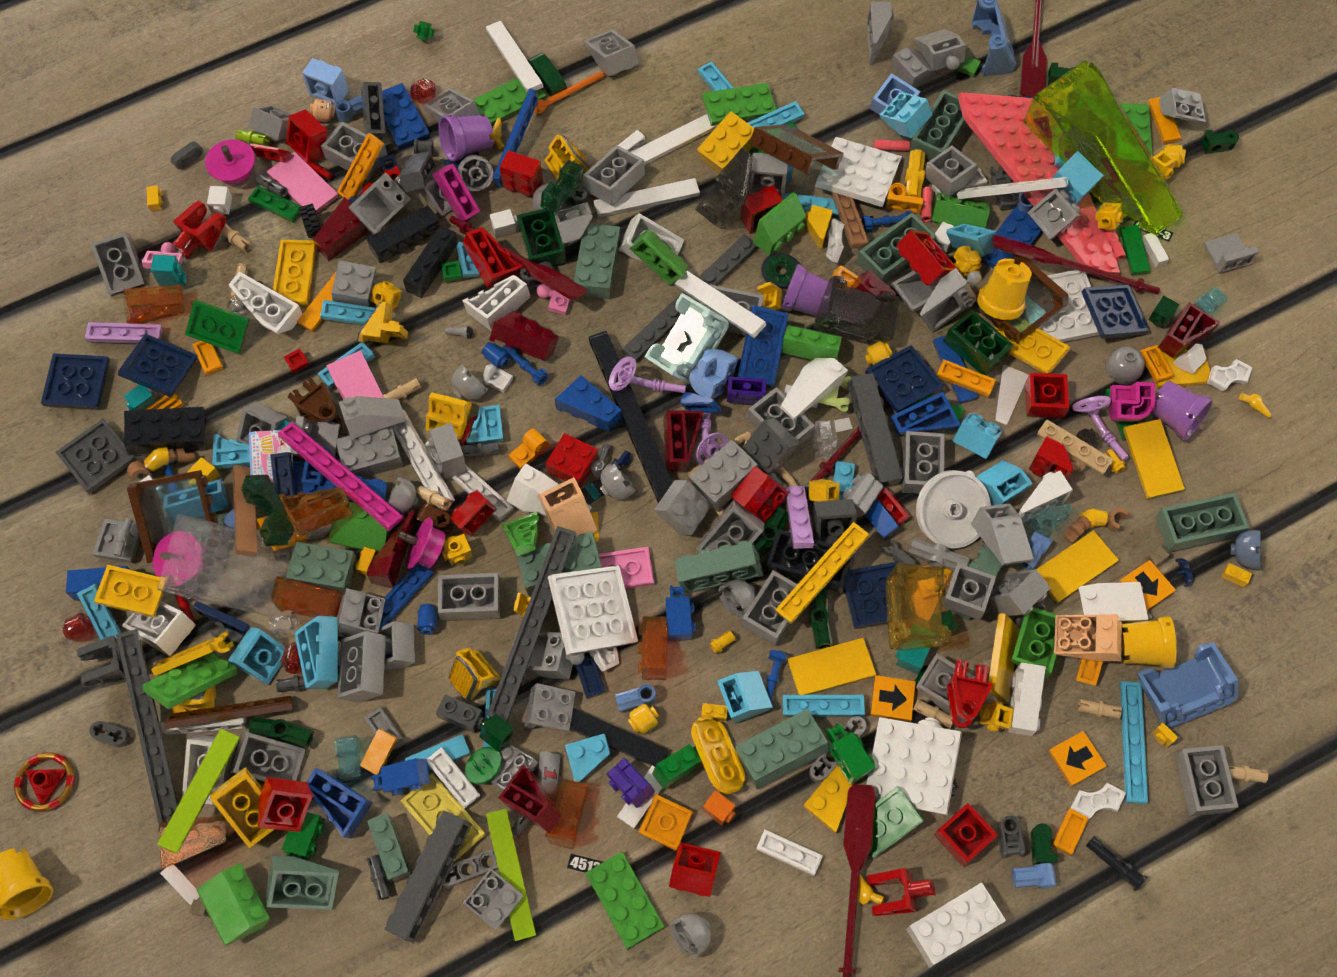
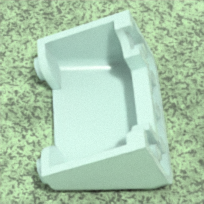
(704, 331)

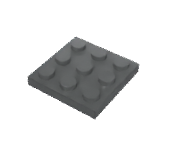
(95, 456)

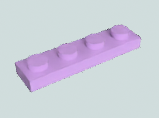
(121, 332)
(799, 517)

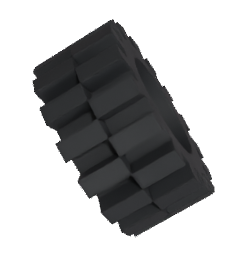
(310, 220)

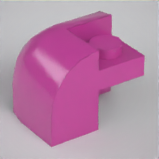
(1131, 402)

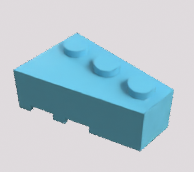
(318, 652)

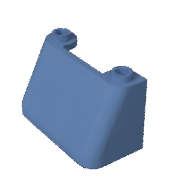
(991, 21)
(1190, 687)

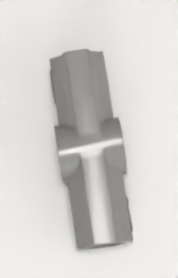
(936, 554)

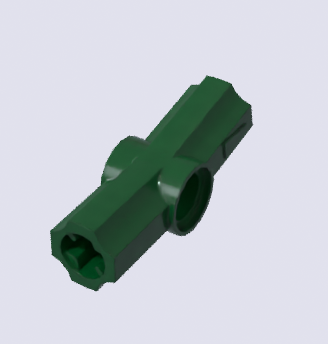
(776, 521)
(820, 629)
(293, 733)

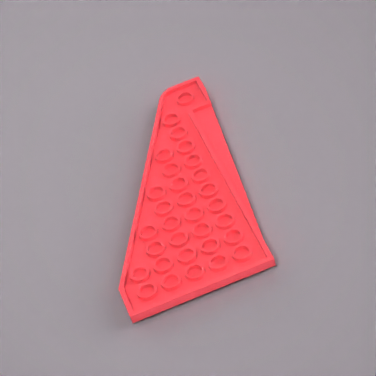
(1025, 157)

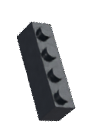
(403, 234)
(429, 262)

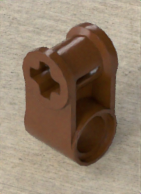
(440, 519)

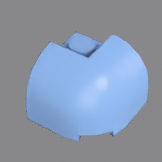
(713, 372)

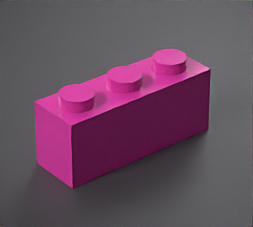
(456, 192)

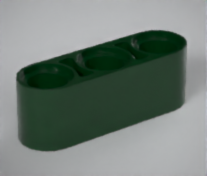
(548, 74)

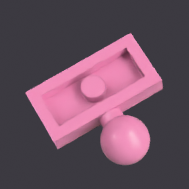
(166, 249)
(558, 302)

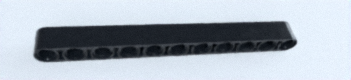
(632, 418)

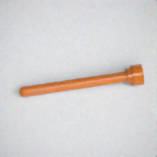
(542, 104)

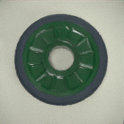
(777, 260)

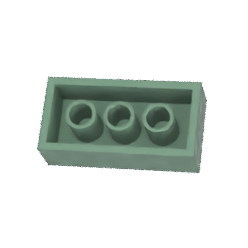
(941, 128)
(882, 254)
(598, 260)
(1201, 522)
(583, 556)
(718, 566)
(782, 749)

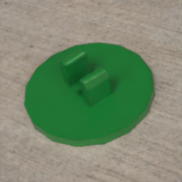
(483, 765)

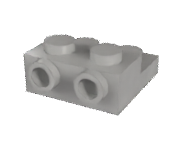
(1055, 213)

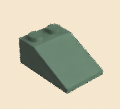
(300, 884)

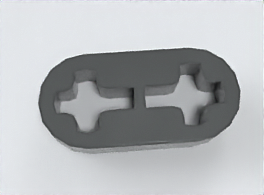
(186, 155)
(107, 738)

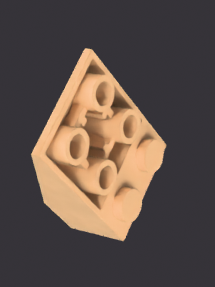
(567, 508)
(1089, 636)

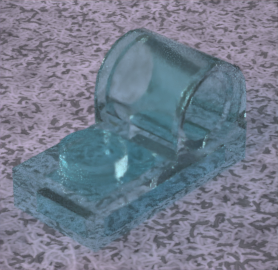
(1211, 301)
(1050, 518)
(348, 755)

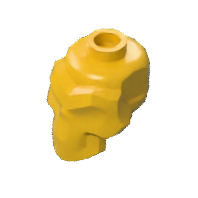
(967, 260)

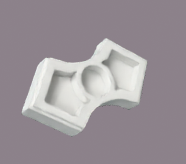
(835, 240)
(1236, 373)
(1105, 799)

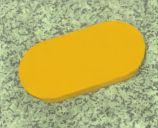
(718, 754)

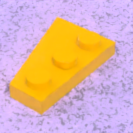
(830, 799)

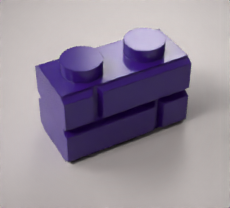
(745, 390)
(630, 783)

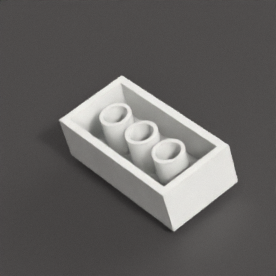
(955, 925)

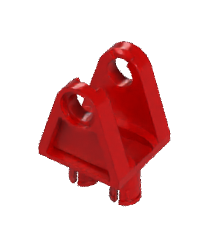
(197, 235)
(967, 693)
(911, 889)

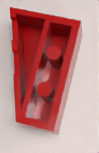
(489, 257)

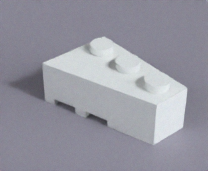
(498, 301)
(1026, 698)

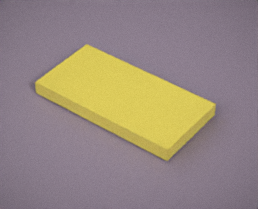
(429, 804)

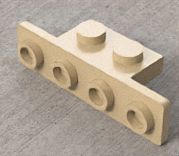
(1077, 450)

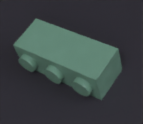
(389, 848)

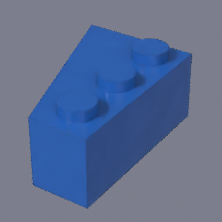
(589, 403)
(927, 416)
(340, 802)

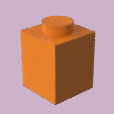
(719, 808)

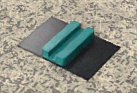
(592, 491)

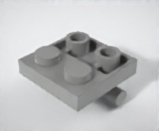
(117, 540)
(512, 761)
(493, 899)

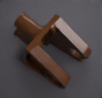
(316, 404)

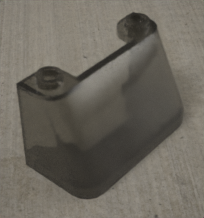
(729, 192)
(857, 313)

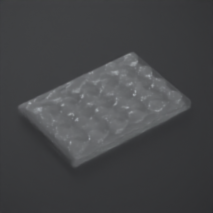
(205, 567)

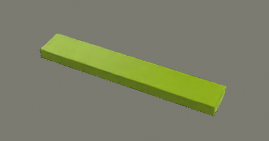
(198, 791)
(510, 870)

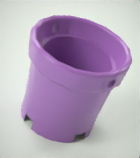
(464, 135)
(804, 292)
(1180, 408)

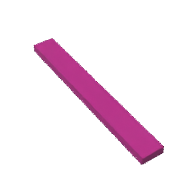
(340, 476)

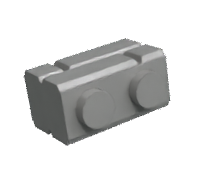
(863, 492)

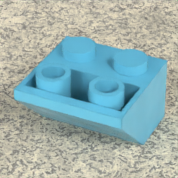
(907, 114)
(977, 435)
(1004, 482)
(744, 695)

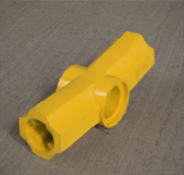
(915, 173)

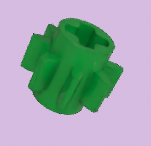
(424, 30)

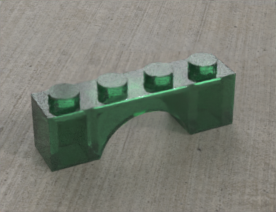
(261, 492)

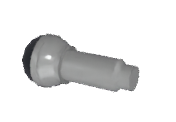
(465, 331)

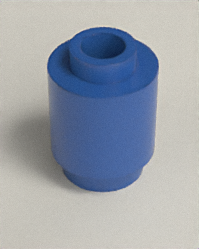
(495, 355)
(427, 619)

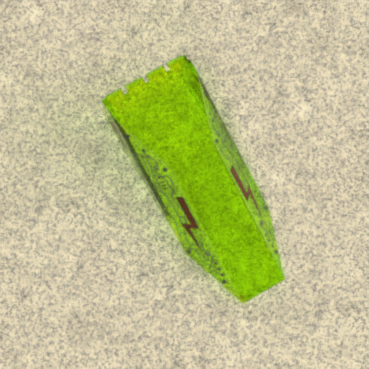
(1086, 117)

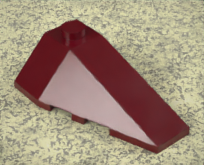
(390, 558)

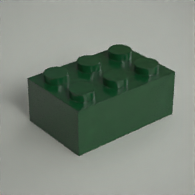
(541, 237)
(978, 343)

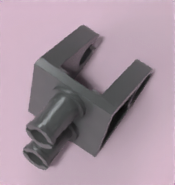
(107, 674)

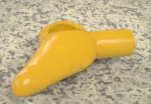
(496, 136)
(1256, 403)
(866, 893)

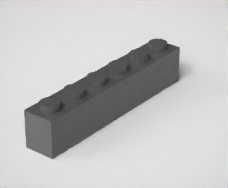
(875, 430)
(428, 877)

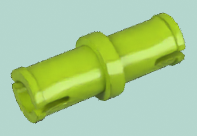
(252, 137)

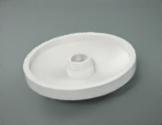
(949, 506)

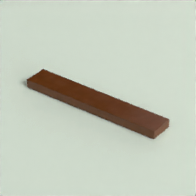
(228, 712)

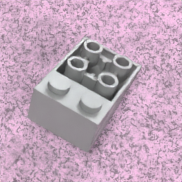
(1003, 533)

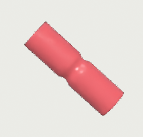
(896, 145)
(926, 210)
(1116, 244)

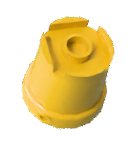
(1005, 290)
(1150, 643)
(21, 885)

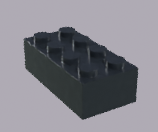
(165, 428)
(799, 561)

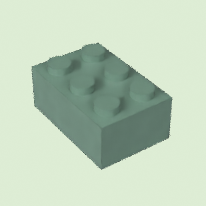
(322, 566)

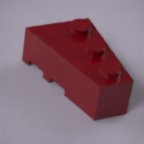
(339, 231)
(1187, 330)
(524, 334)
(679, 437)
(530, 800)

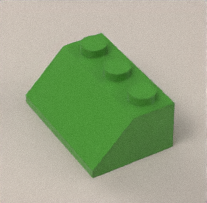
(960, 211)
(780, 224)
(659, 257)
(810, 343)
(359, 531)
(1036, 640)
(233, 904)

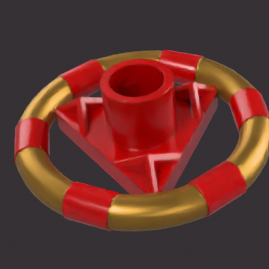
(44, 782)

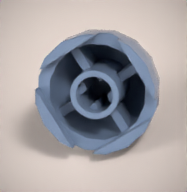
(1247, 549)

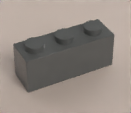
(373, 109)
(417, 171)

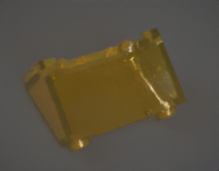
(915, 607)

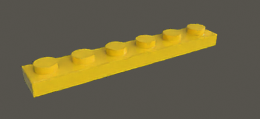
(822, 573)

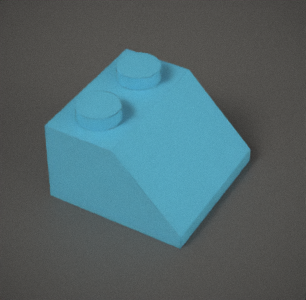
(1081, 177)
(973, 236)
(258, 655)

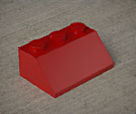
(925, 257)

